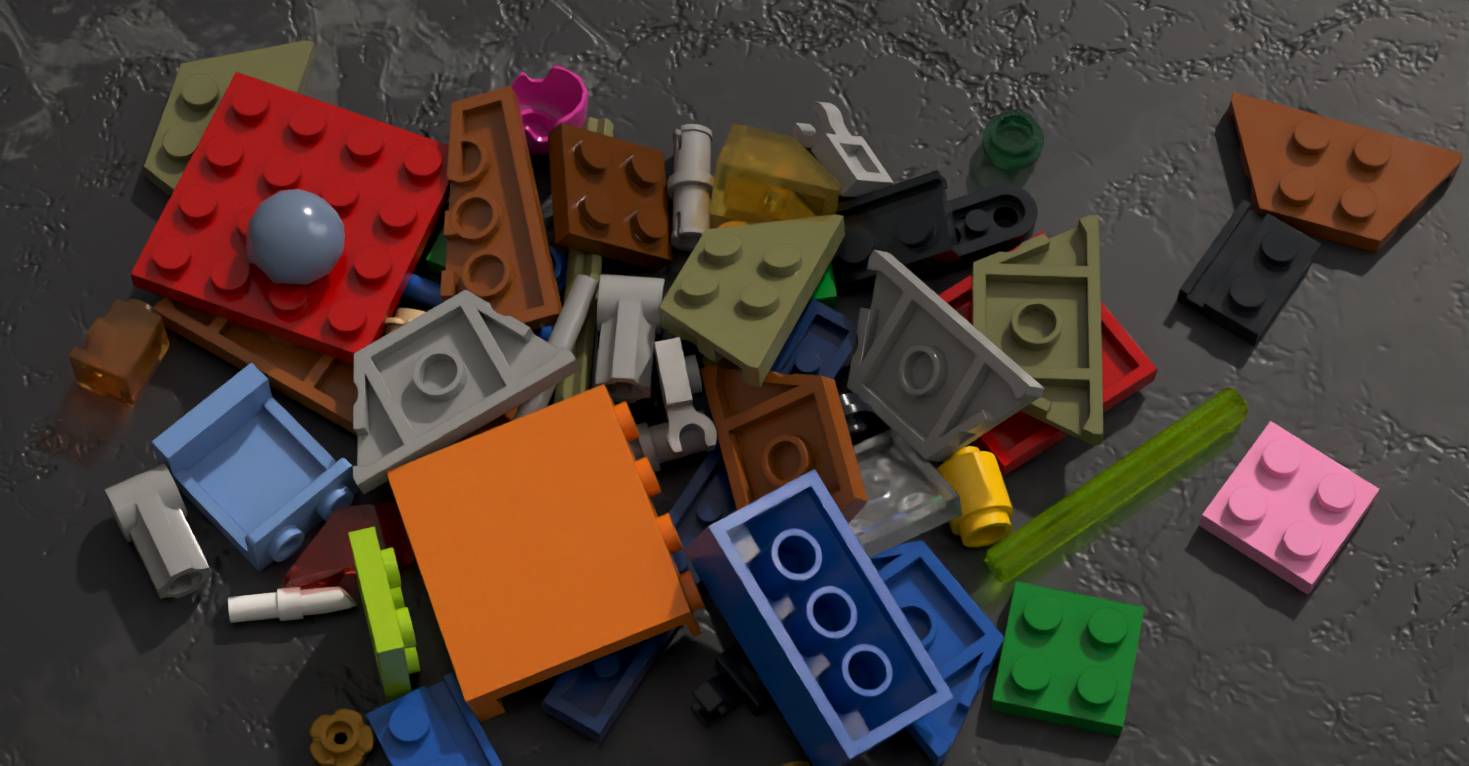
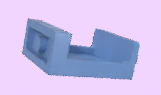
(254, 469)

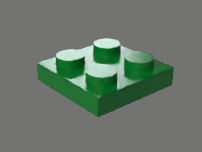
(1067, 658)

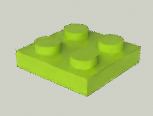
(385, 612)

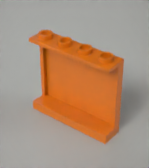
(543, 546)

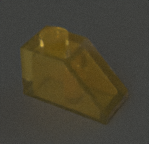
(770, 179)

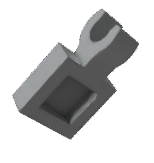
(841, 154)
(678, 381)

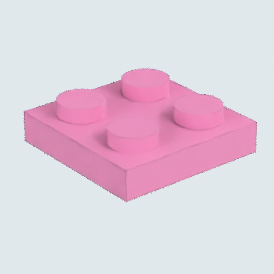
(1289, 507)

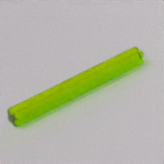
(1116, 485)

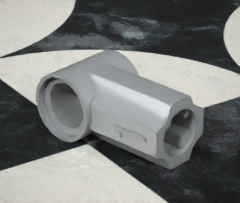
(627, 328)
(154, 518)

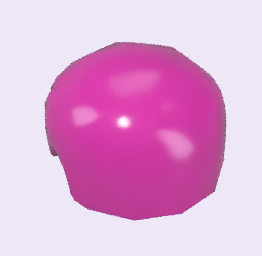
(549, 102)

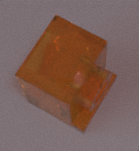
(121, 351)

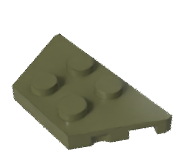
(199, 91)
(749, 289)
(1047, 318)

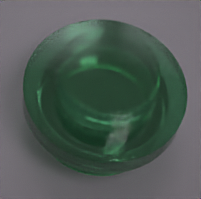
(1013, 140)

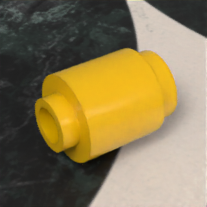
(982, 497)

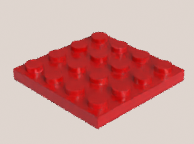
(271, 140)

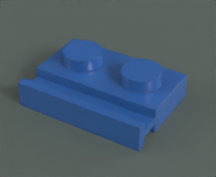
(432, 729)

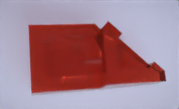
(330, 551)

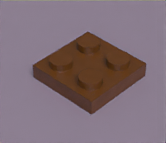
(609, 197)

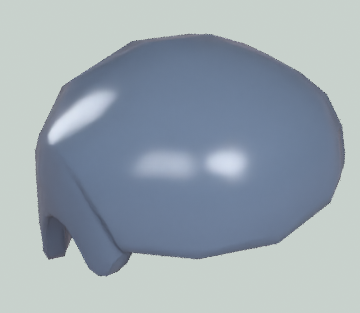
(295, 237)

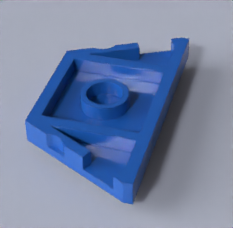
(950, 629)

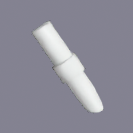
(288, 604)

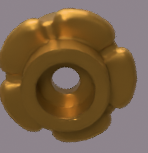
(346, 722)

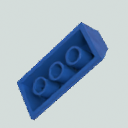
(817, 622)

